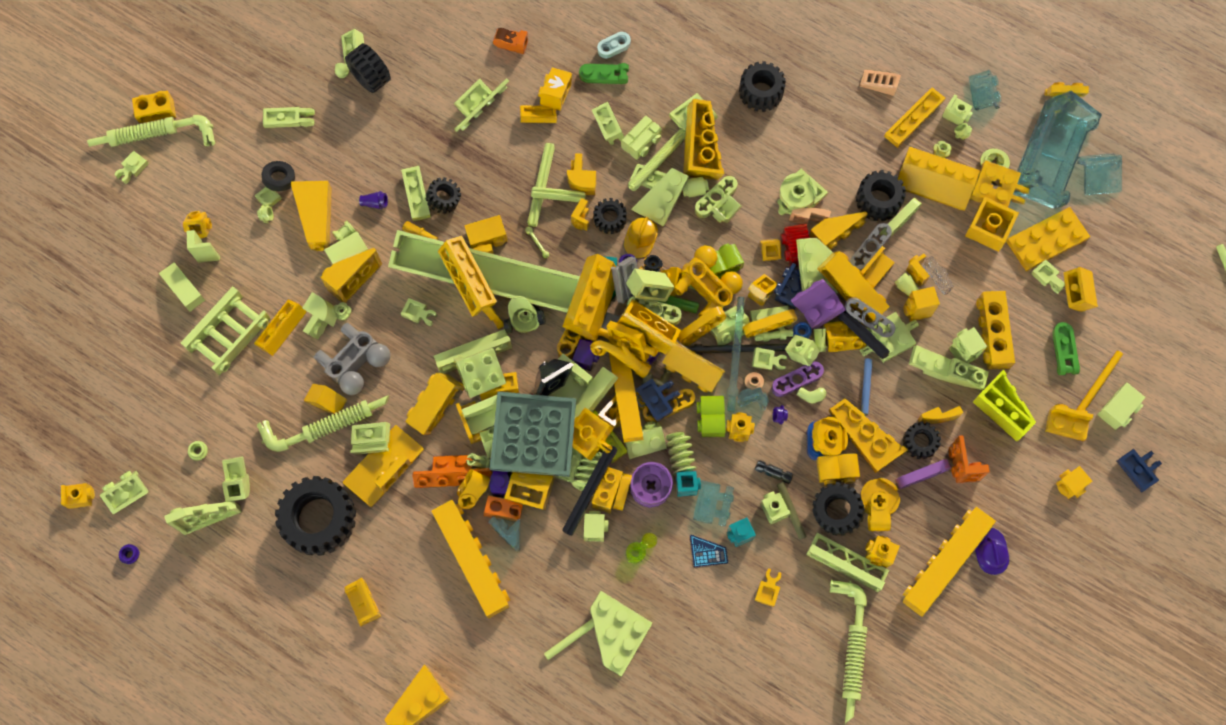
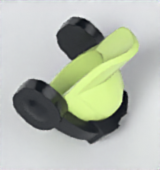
(523, 316)

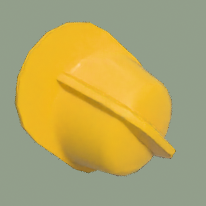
(640, 237)

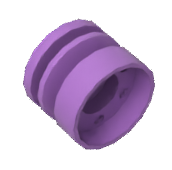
(651, 473)

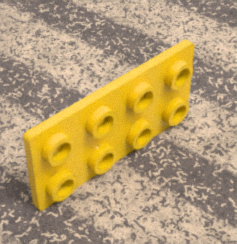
(382, 469)

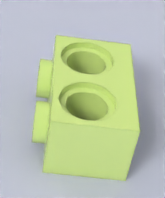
(968, 345)

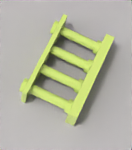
(217, 314)

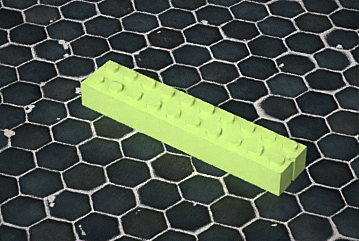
(503, 275)

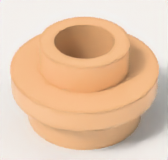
(754, 375)

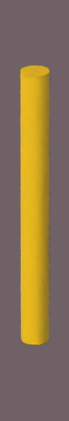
(1100, 380)

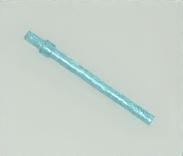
(732, 391)

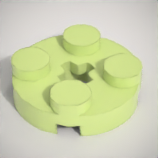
(801, 182)

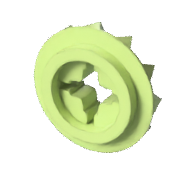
(991, 154)

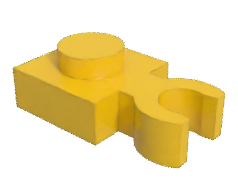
(768, 591)

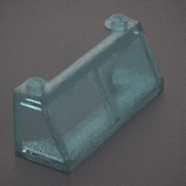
(1055, 148)

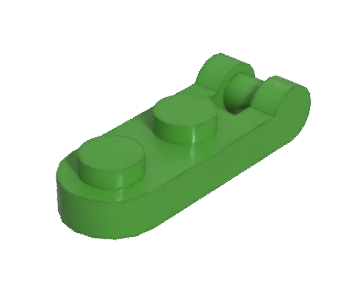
(604, 73)
(1065, 349)

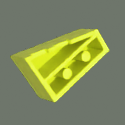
(1005, 407)

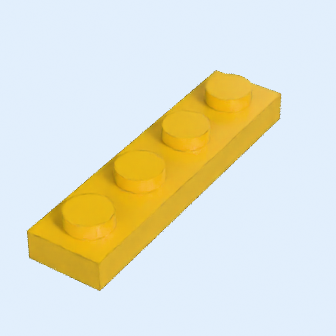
(914, 117)

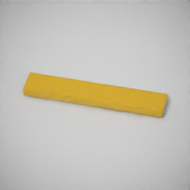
(626, 401)

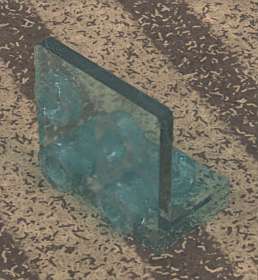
(1102, 173)

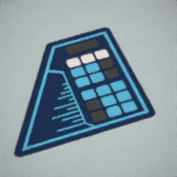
(707, 553)

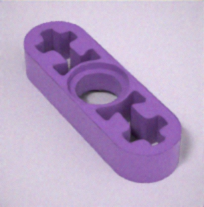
(800, 371)
(923, 474)

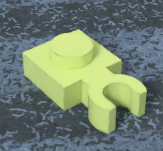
(133, 164)
(416, 311)
(765, 359)

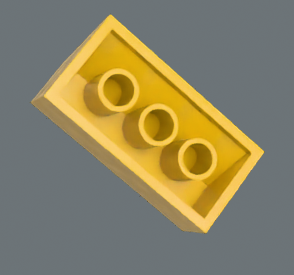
(938, 178)
(591, 297)

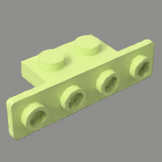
(474, 99)

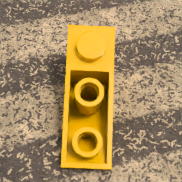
(836, 228)

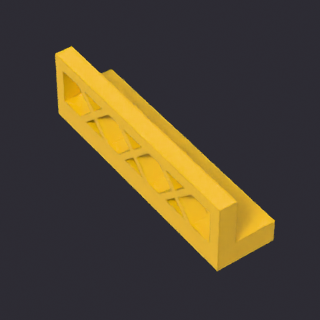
(468, 274)

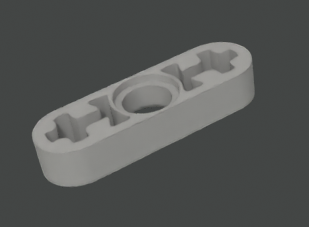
(869, 239)
(878, 329)

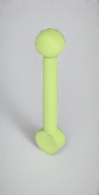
(529, 231)

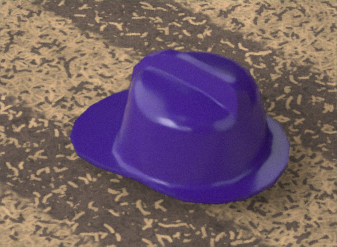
(993, 553)

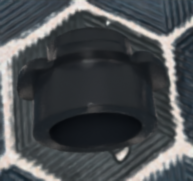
(653, 259)

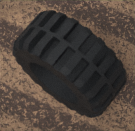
(297, 498)

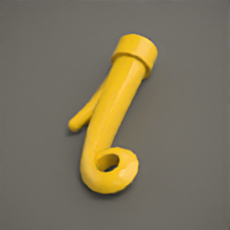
(625, 355)

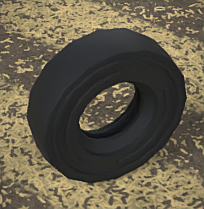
(278, 166)

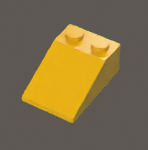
(348, 275)

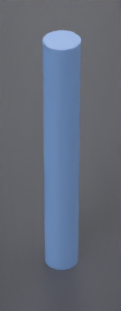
(866, 386)

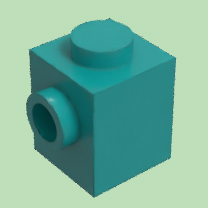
(687, 483)
(740, 532)

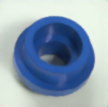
(802, 326)

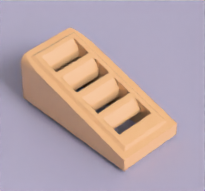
(885, 76)

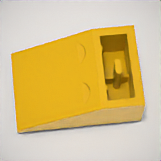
(530, 489)

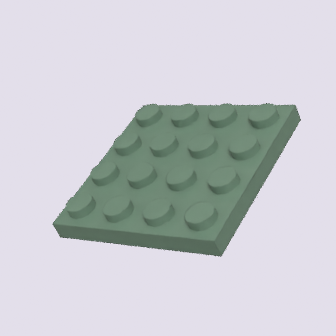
(533, 434)

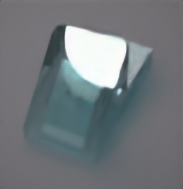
(511, 536)

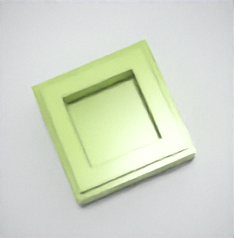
(268, 197)

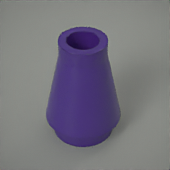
(374, 200)

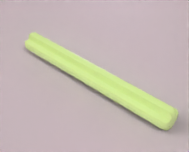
(657, 160)
(541, 182)

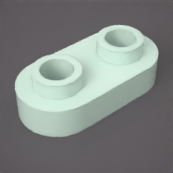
(612, 44)

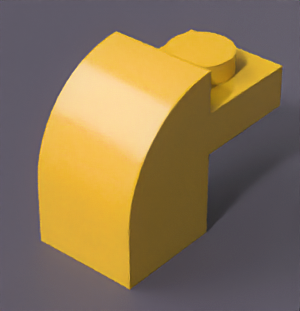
(581, 179)

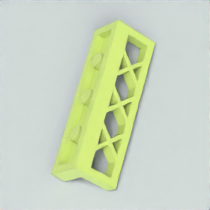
(498, 341)
(845, 566)

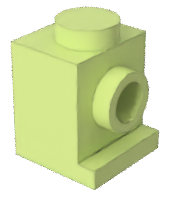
(957, 111)
(774, 514)

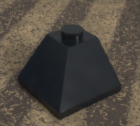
(552, 376)

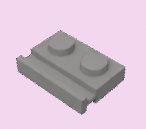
(621, 275)

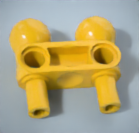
(706, 282)

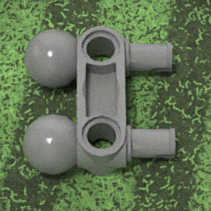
(352, 358)

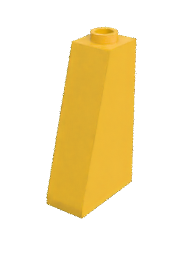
(314, 208)

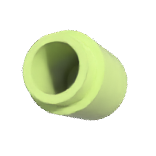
(695, 187)

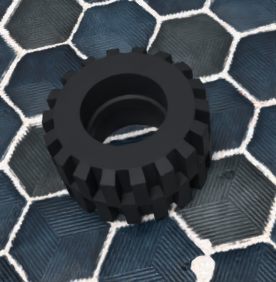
(367, 68)
(765, 74)
(882, 182)
(830, 494)

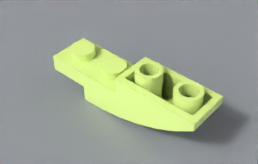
(947, 369)

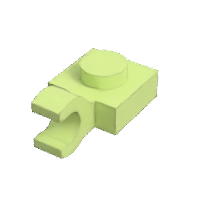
(1047, 273)

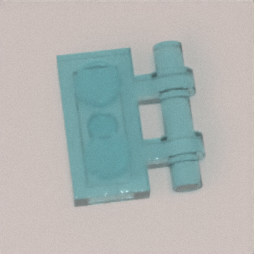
(707, 500)

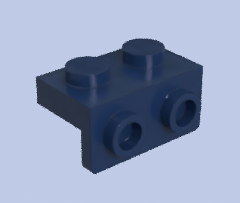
(789, 287)

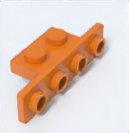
(446, 472)

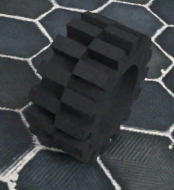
(449, 188)
(614, 206)
(931, 434)

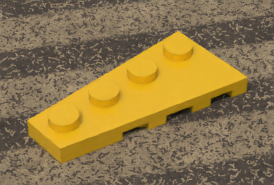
(867, 437)

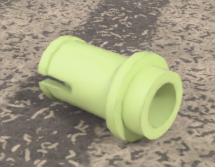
(820, 339)
(478, 461)

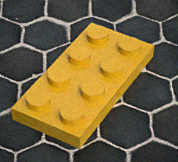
(1048, 238)

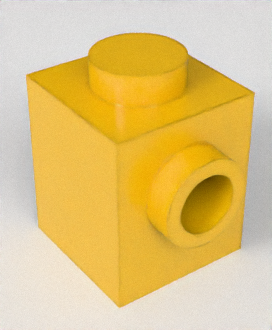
(1073, 482)

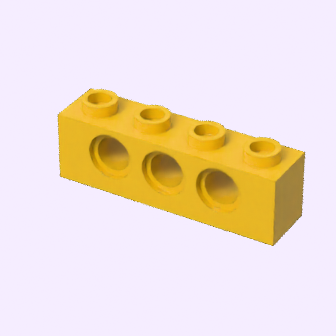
(1003, 339)

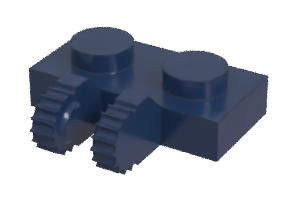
(654, 399)
(1138, 470)

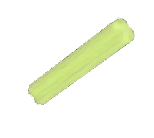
(557, 194)

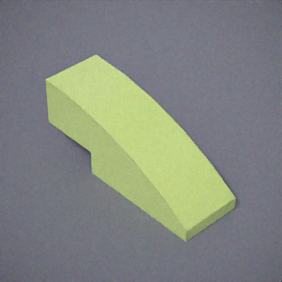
(182, 287)

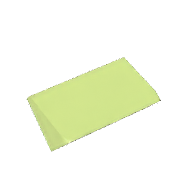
(350, 41)

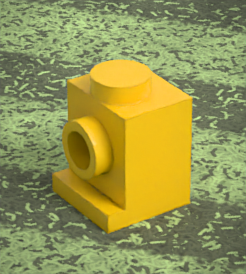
(69, 497)

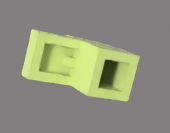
(322, 314)
(236, 480)

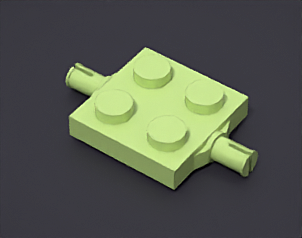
(898, 342)

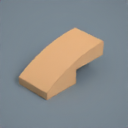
(803, 215)

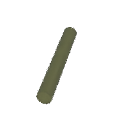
(793, 514)

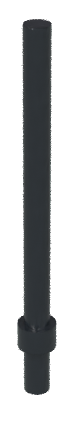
(699, 349)

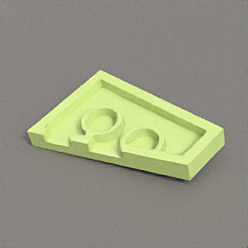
(662, 197)

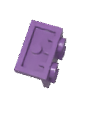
(818, 304)

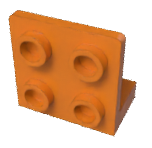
(960, 470)

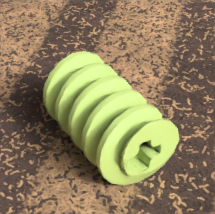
(679, 452)
(585, 471)

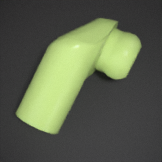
(813, 396)

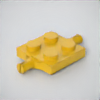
(633, 338)
(590, 434)

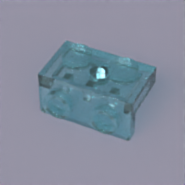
(984, 90)

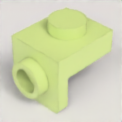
(726, 209)

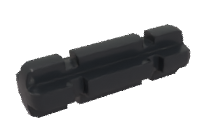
(774, 472)

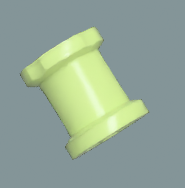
(345, 231)

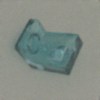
(749, 396)

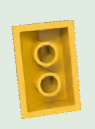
(656, 330)

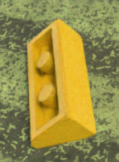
(280, 327)

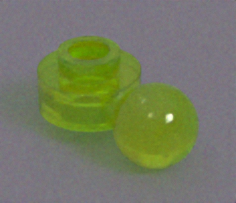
(649, 541)

